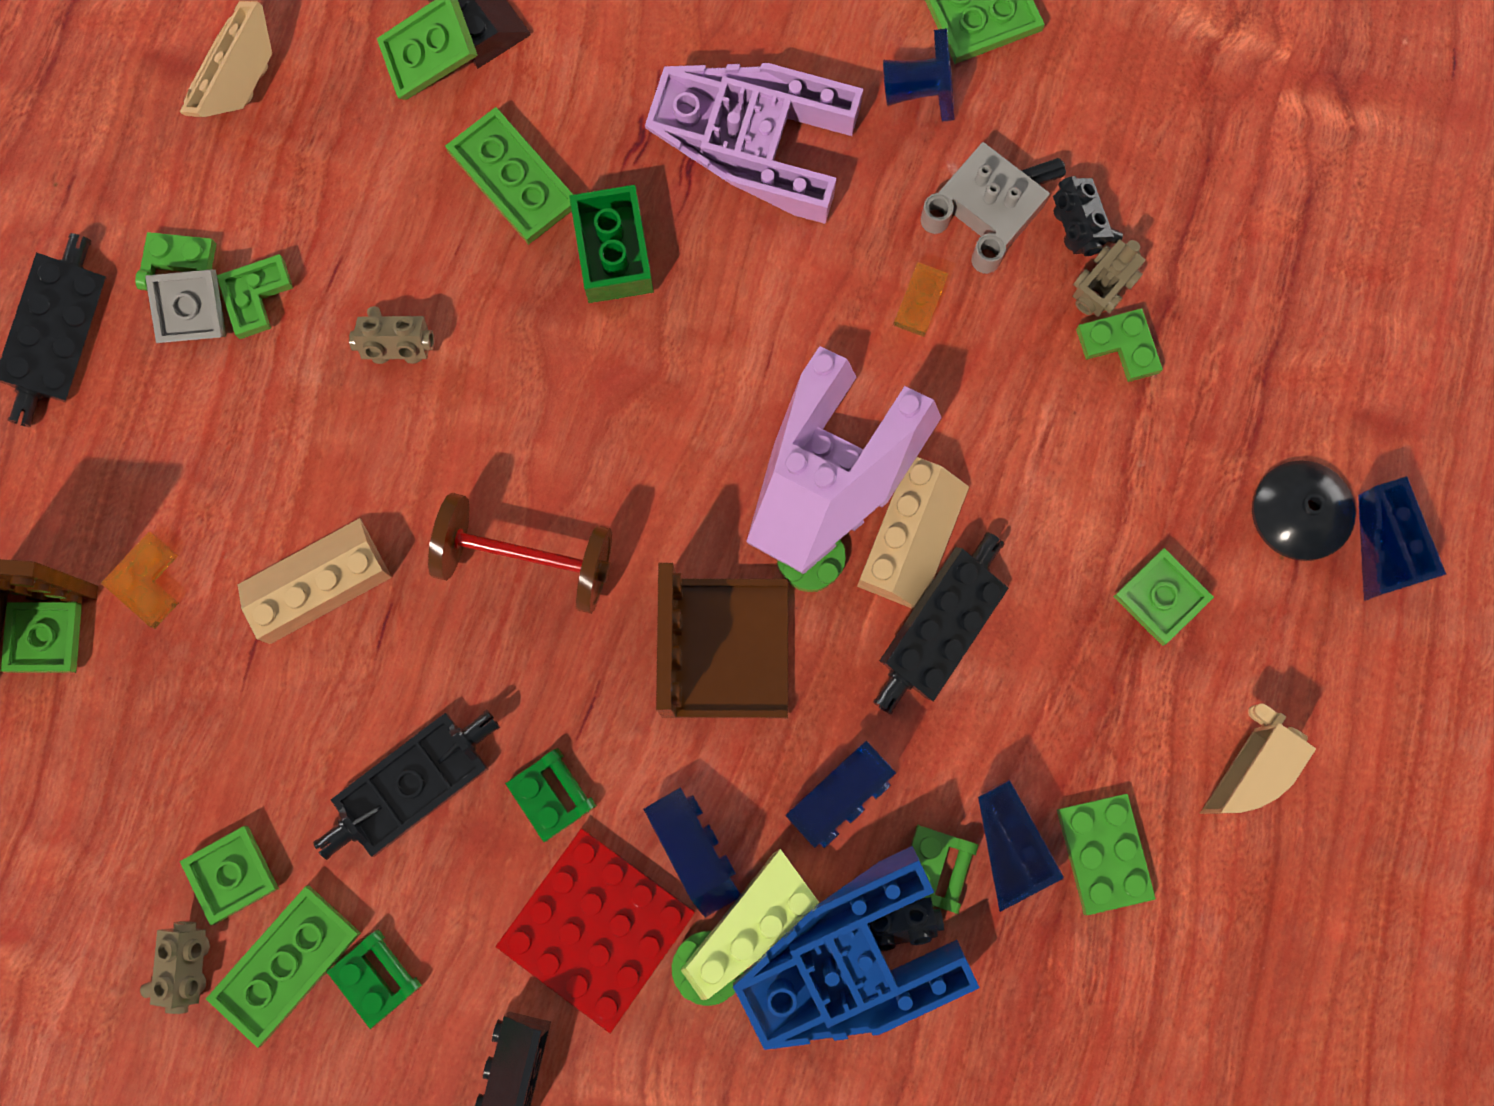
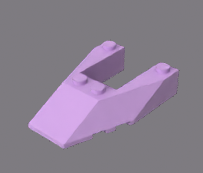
(735, 122)
(823, 484)

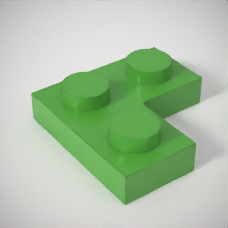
(247, 287)
(1123, 334)

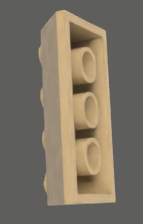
(914, 533)
(312, 582)

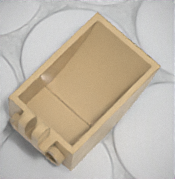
(1263, 767)

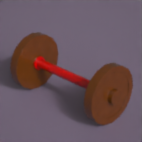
(451, 536)

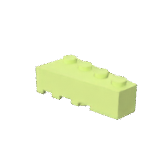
(751, 926)

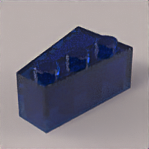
(1395, 540)
(841, 795)
(1015, 847)
(693, 852)

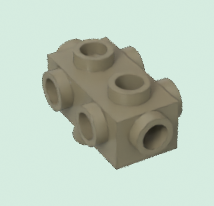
(1115, 270)
(391, 337)
(177, 968)

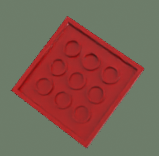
(595, 930)

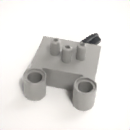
(992, 201)

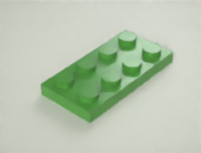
(511, 175)
(283, 966)

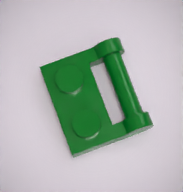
(540, 800)
(366, 987)

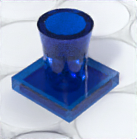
(922, 78)

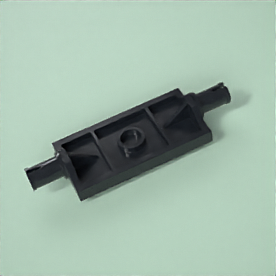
(50, 328)
(943, 624)
(408, 785)

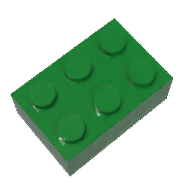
(611, 244)

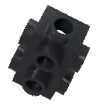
(1083, 216)
(911, 923)

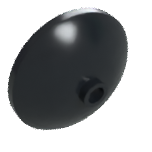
(1289, 524)

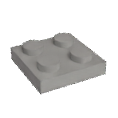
(185, 306)

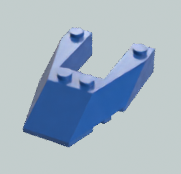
(832, 976)

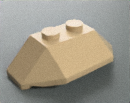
(231, 65)

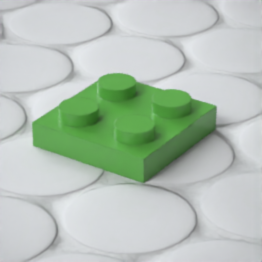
(1163, 597)
(41, 637)
(229, 875)

